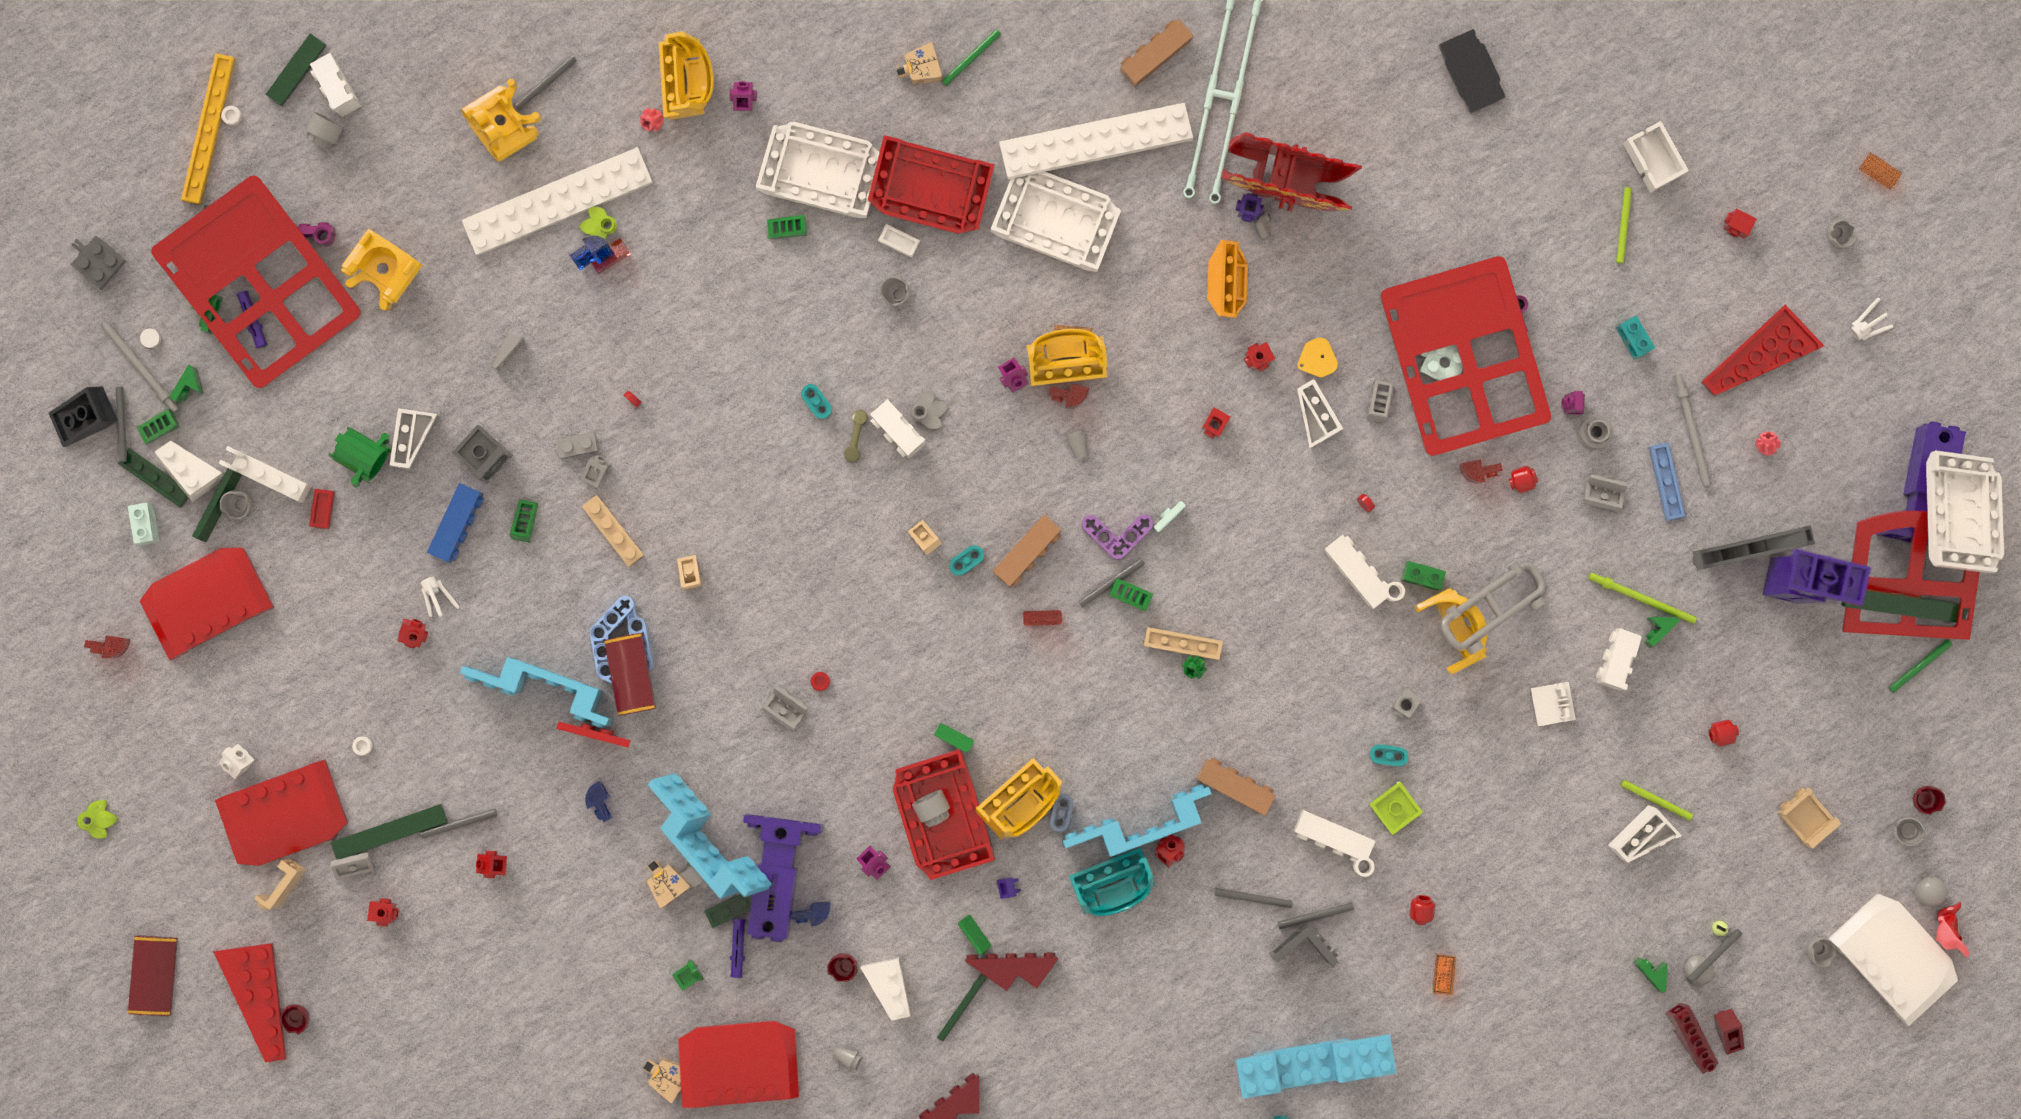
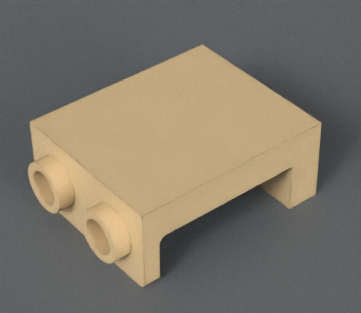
(1808, 818)
(293, 874)

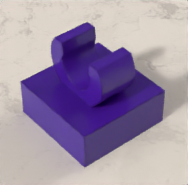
(1007, 888)

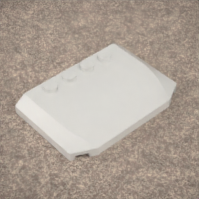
(818, 169)
(1057, 219)
(1964, 512)
(1896, 957)

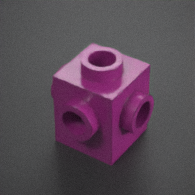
(743, 96)
(1013, 375)
(873, 862)

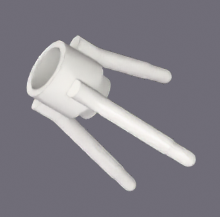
(1861, 330)
(430, 588)

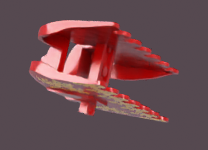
(1292, 175)

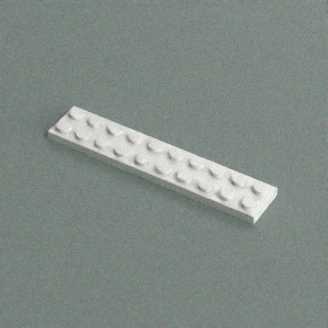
(1096, 141)
(557, 201)

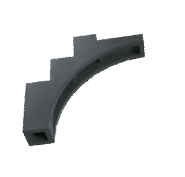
(1753, 548)

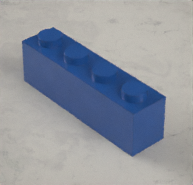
(455, 523)

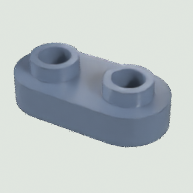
(1061, 812)

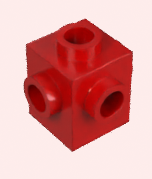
(1261, 350)
(412, 633)
(1170, 850)
(491, 864)
(376, 914)

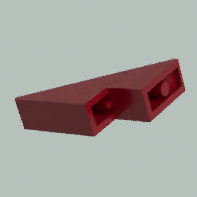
(1006, 969)
(1692, 1037)
(960, 1101)

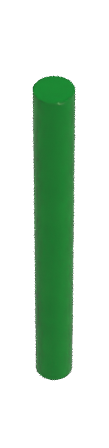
(971, 57)
(1920, 666)

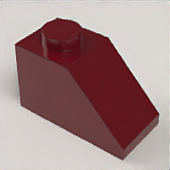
(1729, 1031)

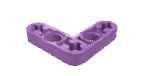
(1114, 541)

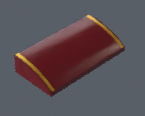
(630, 674)
(152, 975)

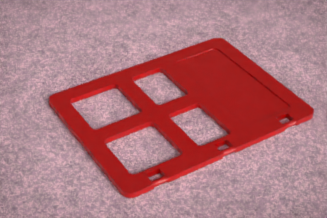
(229, 243)
(1453, 311)

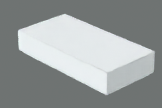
(899, 241)

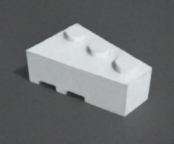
(334, 85)
(1317, 414)
(897, 429)
(409, 435)
(188, 471)
(1618, 659)
(1643, 834)
(889, 985)

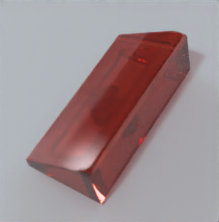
(620, 253)
(1044, 617)

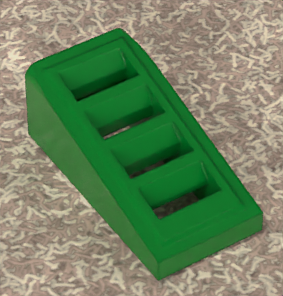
(798, 218)
(160, 417)
(529, 529)
(1146, 601)

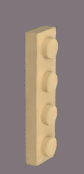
(613, 531)
(1183, 643)

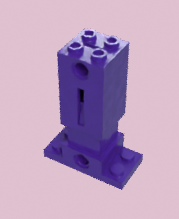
(1926, 440)
(1815, 578)
(778, 865)

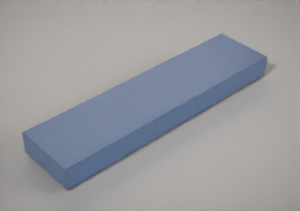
(1667, 481)

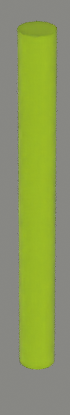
(1624, 225)
(1657, 800)

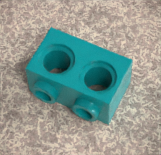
(1635, 337)

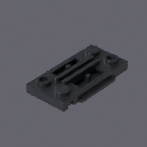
(1472, 71)

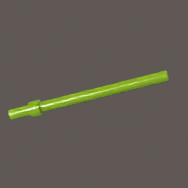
(1608, 583)

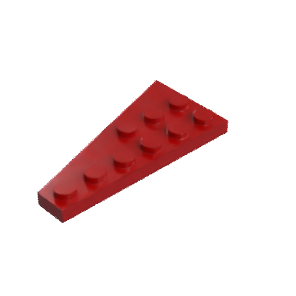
(1769, 347)
(255, 987)

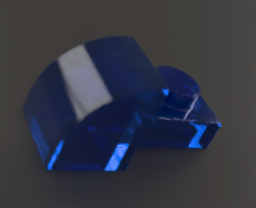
(594, 249)
(595, 797)
(817, 914)

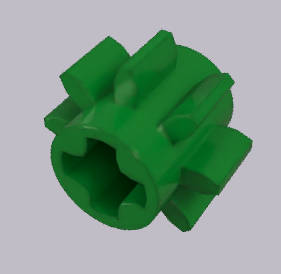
(1194, 667)

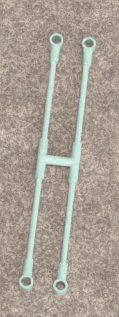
(1213, 92)

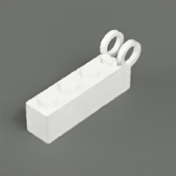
(268, 475)
(1359, 574)
(1337, 837)

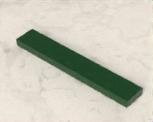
(389, 832)

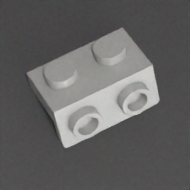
(1604, 492)
(785, 708)

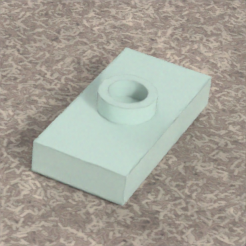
(1168, 515)

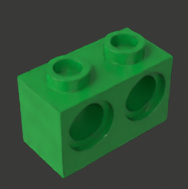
(1423, 575)

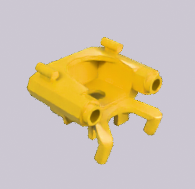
(501, 139)
(366, 257)

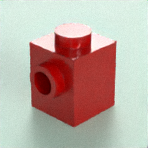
(1739, 223)

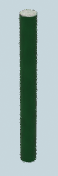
(962, 1006)

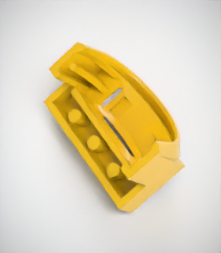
(699, 74)
(1066, 344)
(1458, 626)
(1029, 808)

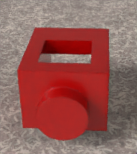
(1218, 417)

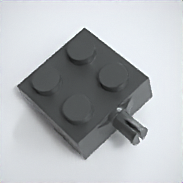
(97, 261)

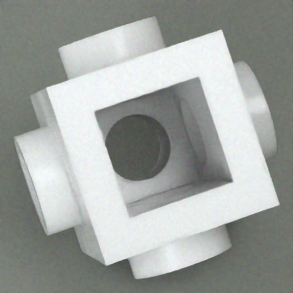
(236, 761)

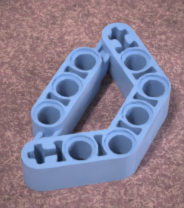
(631, 616)

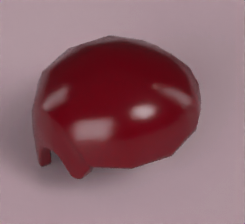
(1929, 799)
(842, 967)
(295, 1018)

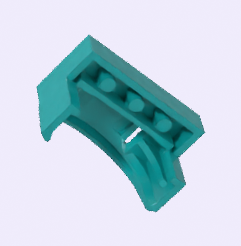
(1119, 896)

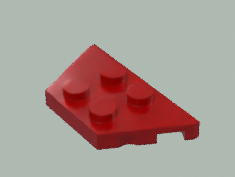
(589, 731)

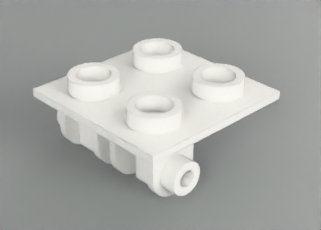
(1553, 704)

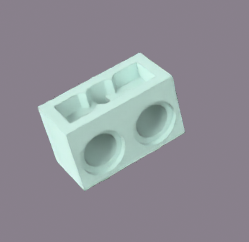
(143, 524)

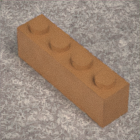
(1156, 53)
(1027, 550)
(1235, 786)

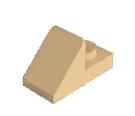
(924, 537)
(689, 572)

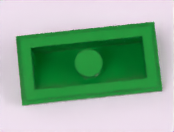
(954, 737)
(974, 934)

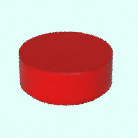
(632, 398)
(1366, 503)
(820, 681)

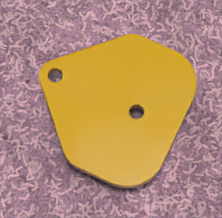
(1312, 358)

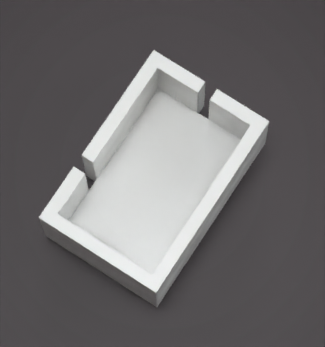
(1655, 157)

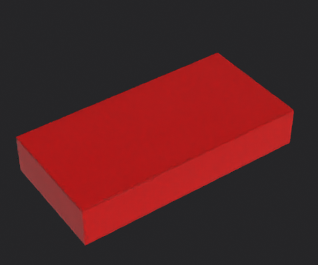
(322, 509)

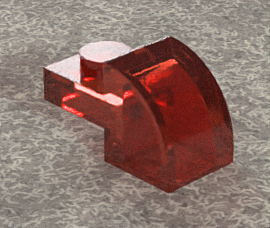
(1073, 397)
(1475, 472)
(112, 647)

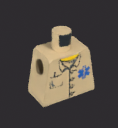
(921, 65)
(665, 883)
(664, 1078)

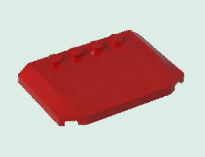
(929, 186)
(204, 600)
(282, 815)
(961, 838)
(738, 1064)

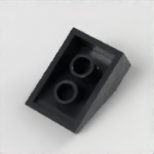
(82, 415)

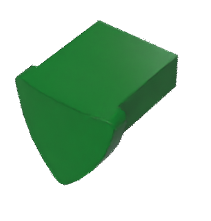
(688, 975)

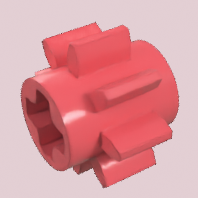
(651, 119)
(1768, 443)

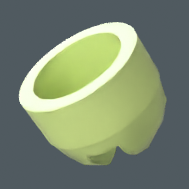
(1719, 932)

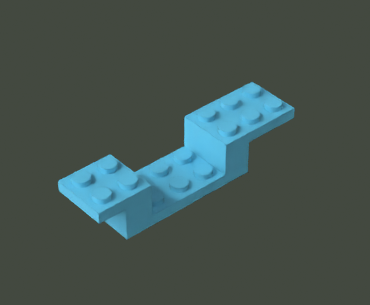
(514, 677)
(684, 831)
(1112, 835)
(1315, 1063)

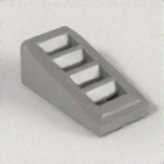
(508, 348)
(1383, 415)

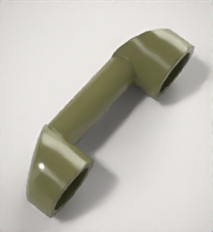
(852, 453)

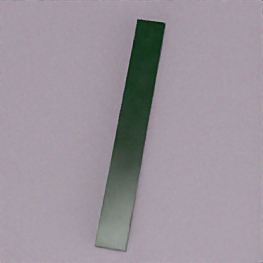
(1909, 606)

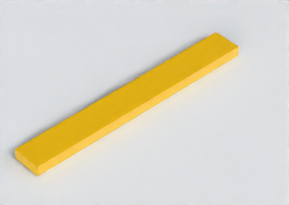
(208, 129)

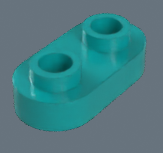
(816, 402)
(966, 560)
(1388, 754)

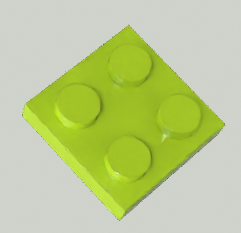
(1395, 808)

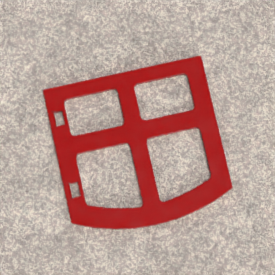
(1911, 585)

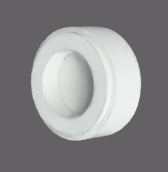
(231, 115)
(150, 338)
(362, 746)

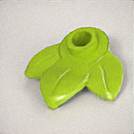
(595, 224)
(99, 819)

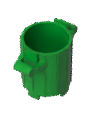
(360, 454)

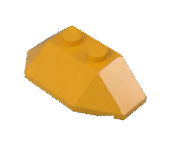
(1227, 279)

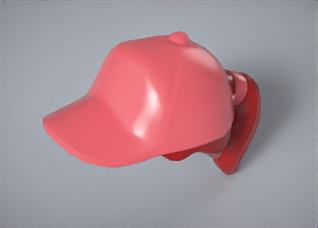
(1947, 931)

